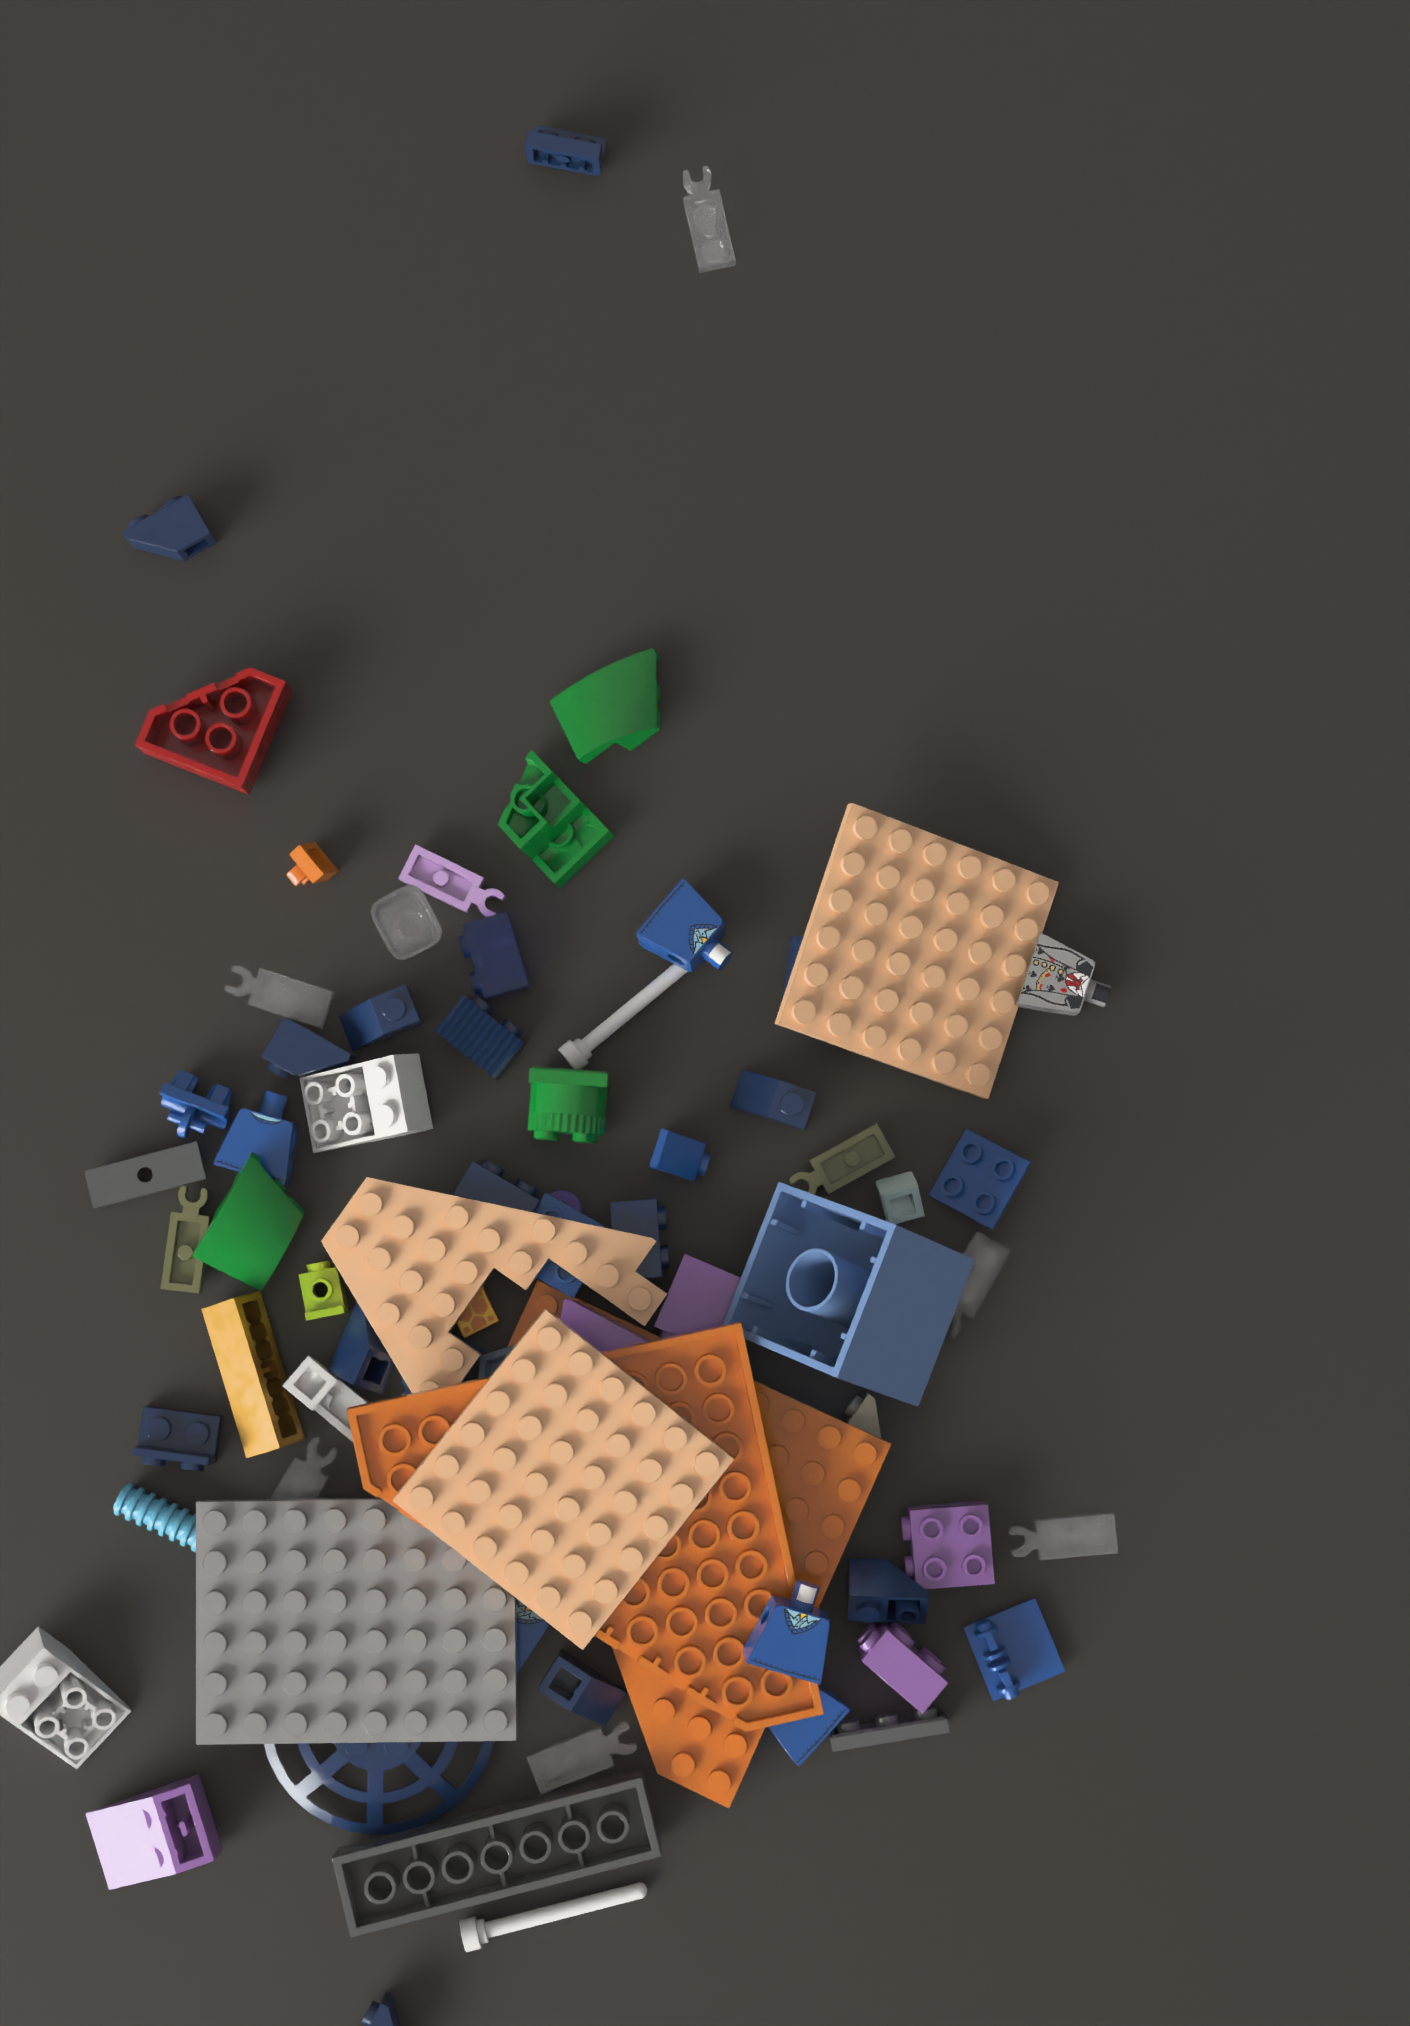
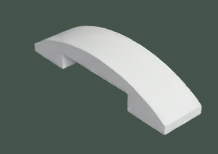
(324, 1393)

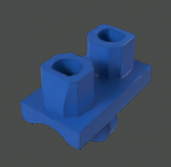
(192, 1110)

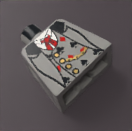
(1060, 980)

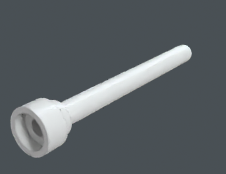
(579, 1051)
(478, 1932)

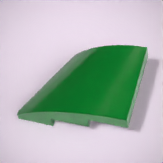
(611, 706)
(552, 823)
(250, 1227)

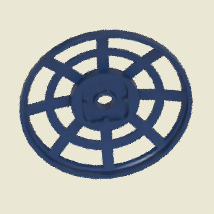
(377, 1758)

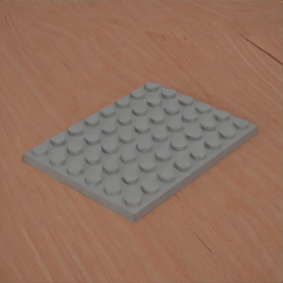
(345, 1628)

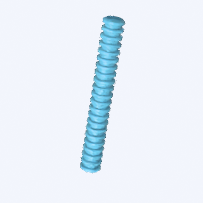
(157, 1515)

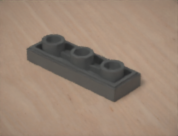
(125, 1182)
(888, 1729)

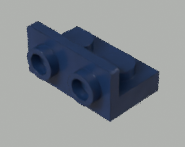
(565, 150)
(178, 1437)

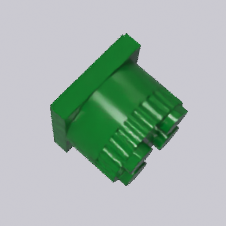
(568, 1103)

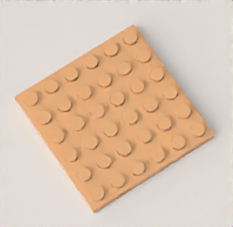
(916, 951)
(563, 1479)

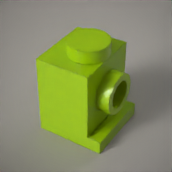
(333, 1302)

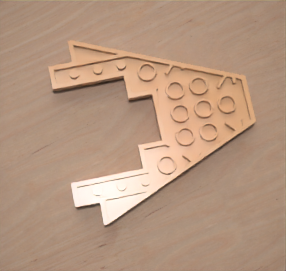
(425, 1254)

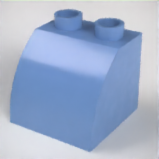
(849, 1294)

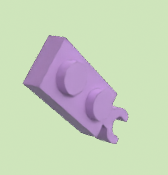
(447, 881)

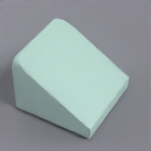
(900, 1198)

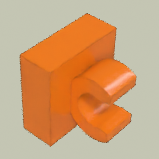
(311, 865)

